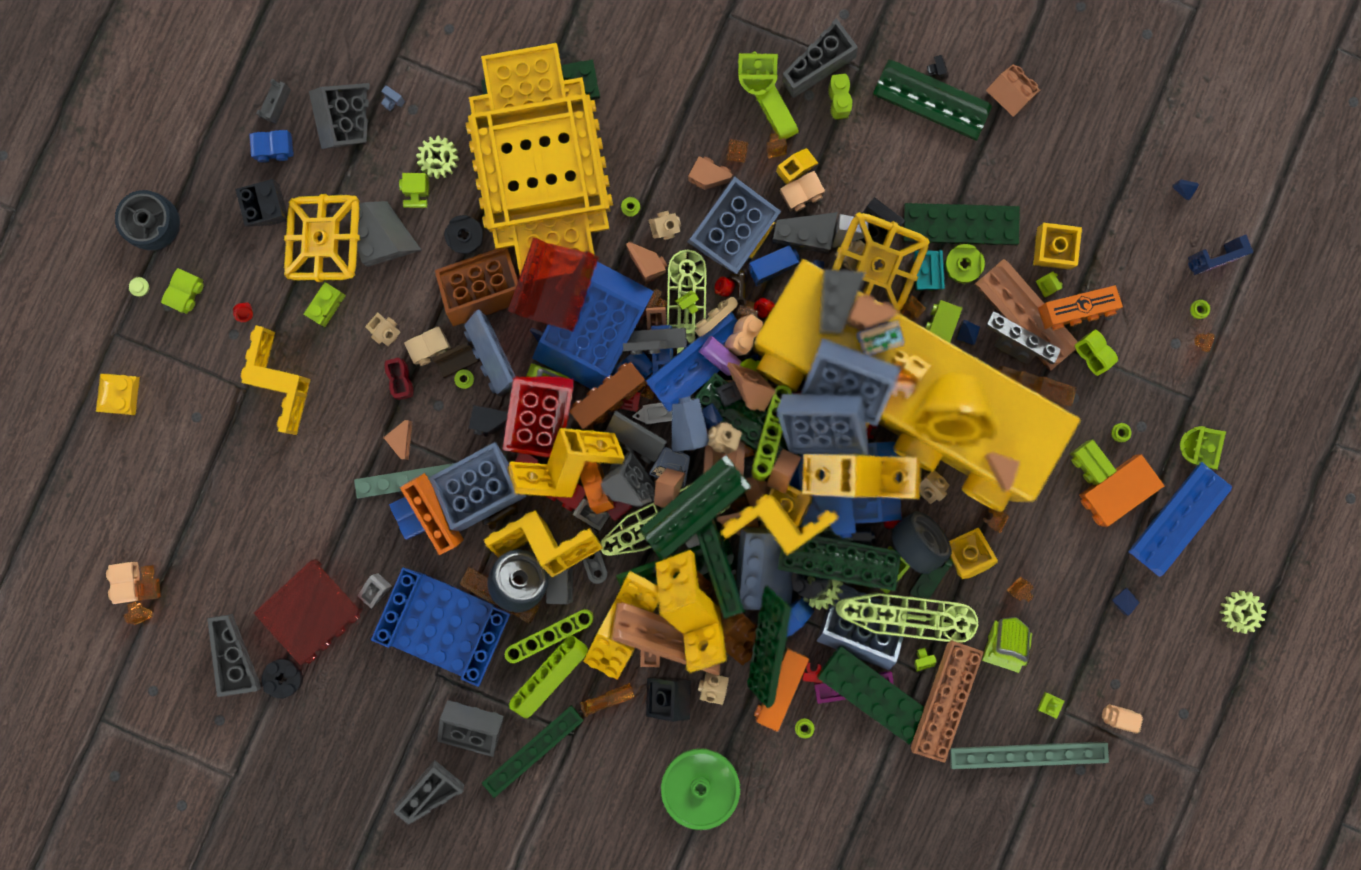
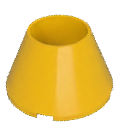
(956, 412)

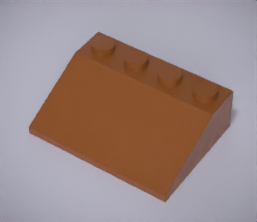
(477, 284)

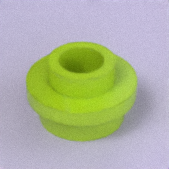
(630, 200)
(1204, 306)
(470, 379)
(1126, 432)
(804, 734)

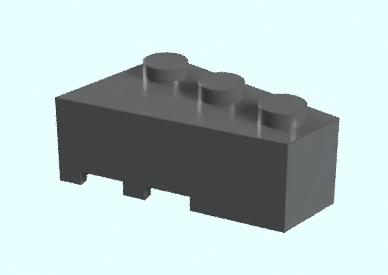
(806, 232)
(429, 791)

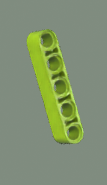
(777, 113)
(768, 441)
(542, 642)
(548, 677)

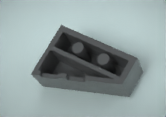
(837, 298)

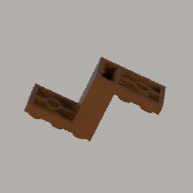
(738, 630)

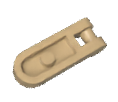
(716, 316)

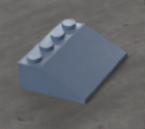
(734, 226)
(490, 353)
(849, 372)
(824, 424)
(475, 488)
(758, 567)
(862, 643)

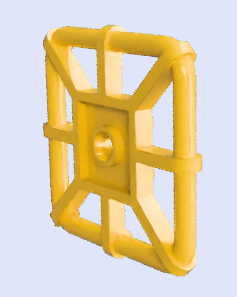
(328, 246)
(889, 257)

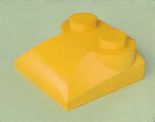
(117, 394)
(794, 503)
(971, 554)

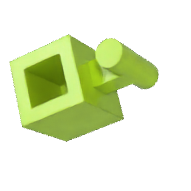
(414, 186)

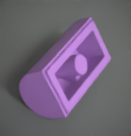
(718, 355)

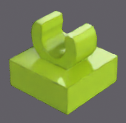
(1049, 284)
(687, 301)
(924, 661)
(1050, 705)

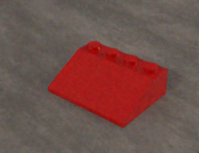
(537, 413)

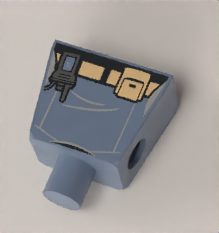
(671, 460)

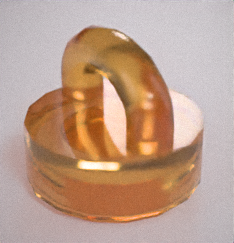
(1209, 338)

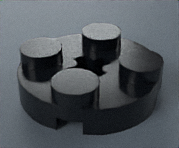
(455, 229)
(807, 590)
(270, 680)

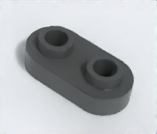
(592, 565)

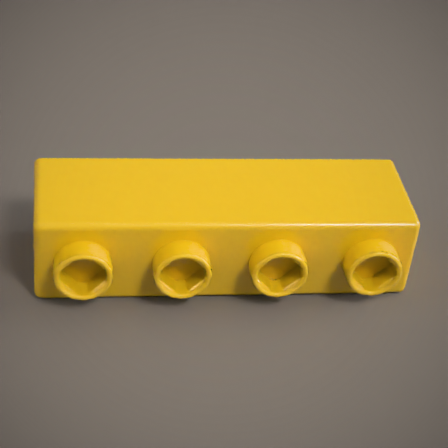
(1028, 424)

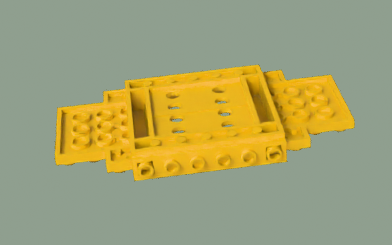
(526, 103)

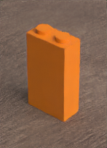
(1121, 491)

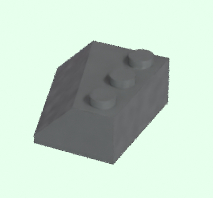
(340, 114)
(382, 234)
(629, 482)

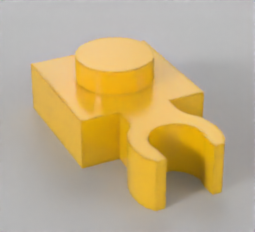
(912, 367)

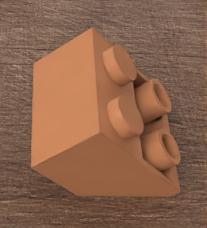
(1013, 89)
(869, 314)

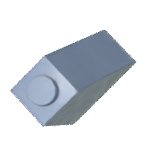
(688, 425)

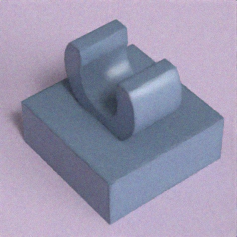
(391, 98)

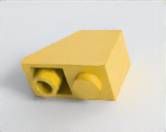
(796, 166)

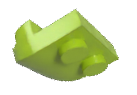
(757, 72)
(1203, 446)

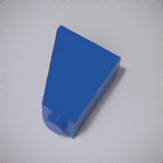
(773, 265)
(844, 508)
(799, 615)

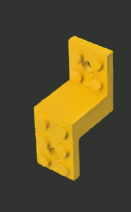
(258, 375)
(565, 463)
(861, 476)
(778, 523)
(536, 532)
(690, 611)
(611, 655)

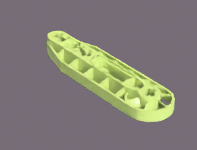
(679, 280)
(616, 549)
(898, 614)

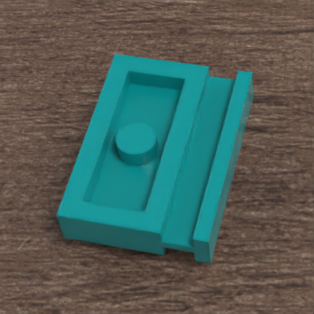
(931, 271)

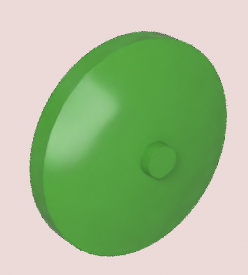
(700, 789)

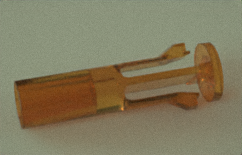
(607, 700)

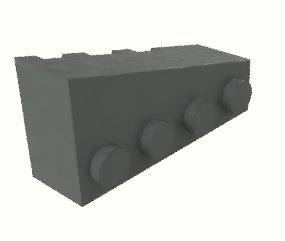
(821, 59)
(230, 658)

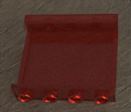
(553, 284)
(308, 613)

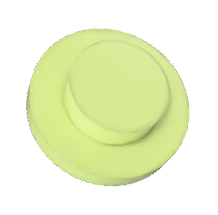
(139, 286)

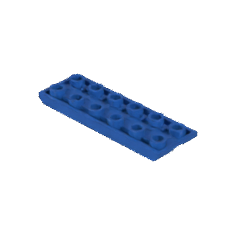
(689, 367)
(1180, 519)

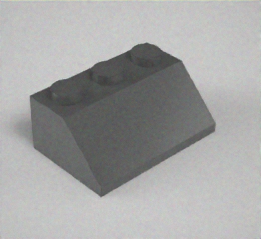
(636, 438)
(470, 728)

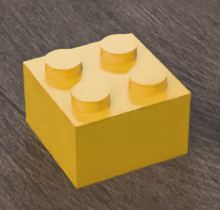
(1057, 246)

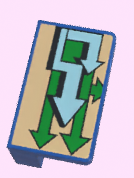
(880, 338)

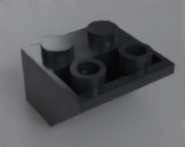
(262, 204)

